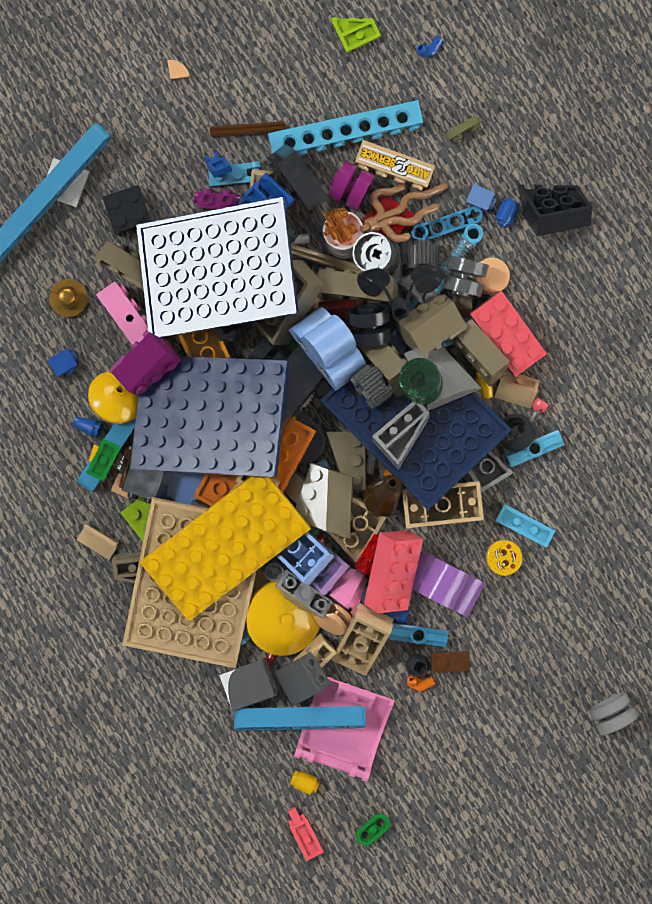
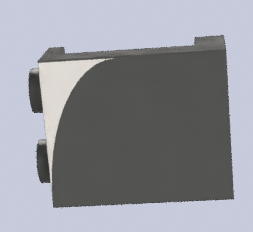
(248, 684)

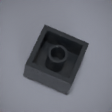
(126, 209)

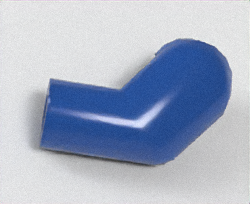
(429, 50)

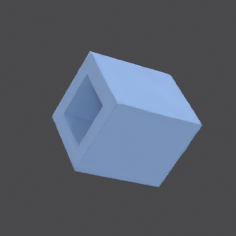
(481, 198)

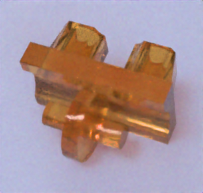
(337, 227)

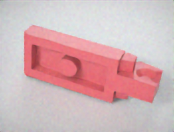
(304, 835)

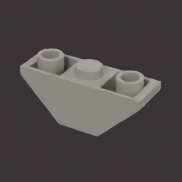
(303, 596)

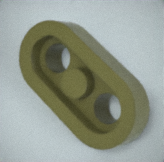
(456, 133)

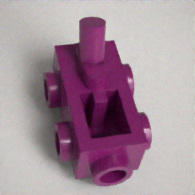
(212, 200)

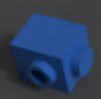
(64, 362)

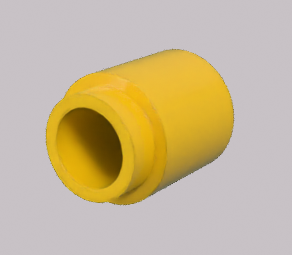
(304, 782)

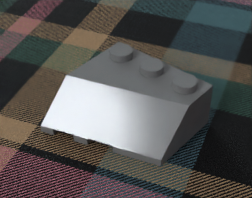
(455, 379)

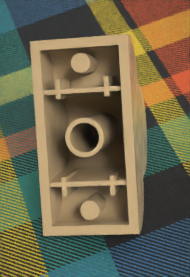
(458, 505)
(363, 639)

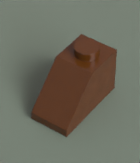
(449, 661)

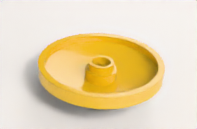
(277, 623)

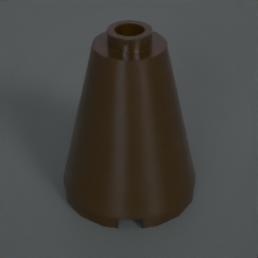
(383, 496)

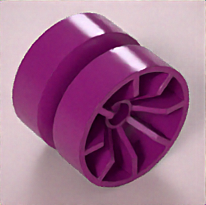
(344, 184)

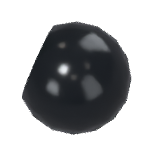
(422, 668)

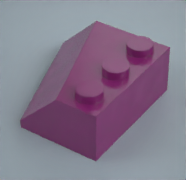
(145, 363)

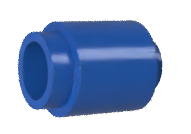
(507, 212)

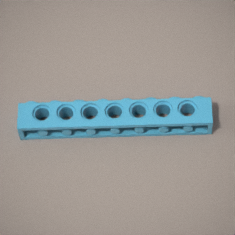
(409, 109)

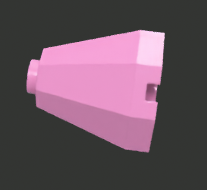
(348, 590)

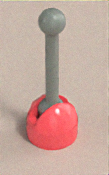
(539, 407)

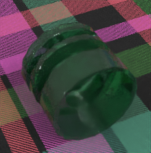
(420, 370)

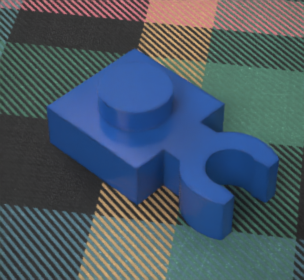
(218, 166)

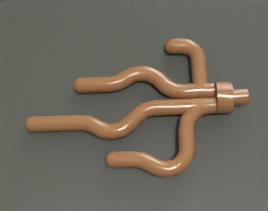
(385, 219)

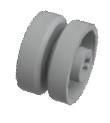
(613, 713)

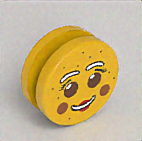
(504, 557)

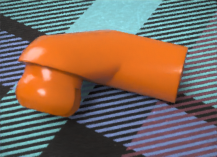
(420, 685)

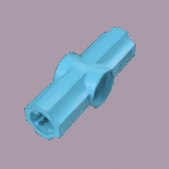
(546, 443)

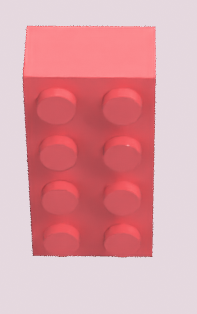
(508, 332)
(393, 571)

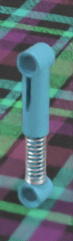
(459, 251)

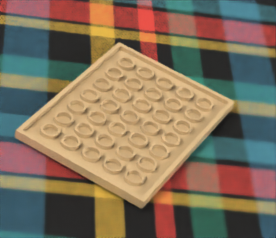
(160, 626)

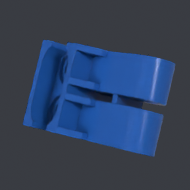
(266, 189)

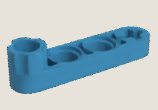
(445, 221)

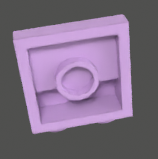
(330, 574)

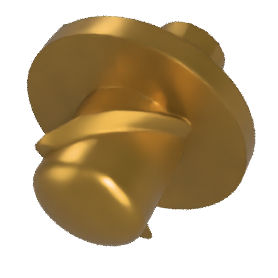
(68, 298)

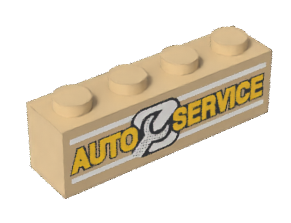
(394, 164)

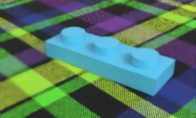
(525, 525)

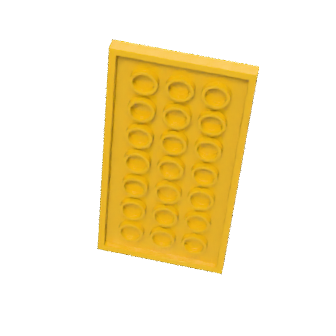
(225, 545)

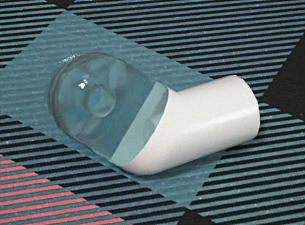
(297, 239)

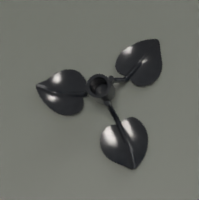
(425, 279)

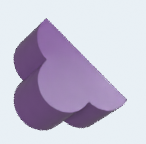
(446, 584)

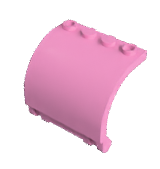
(346, 748)

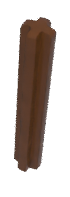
(246, 129)

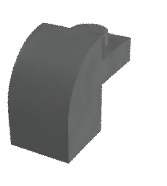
(422, 298)

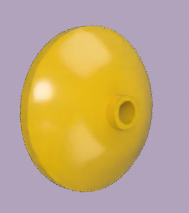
(109, 403)

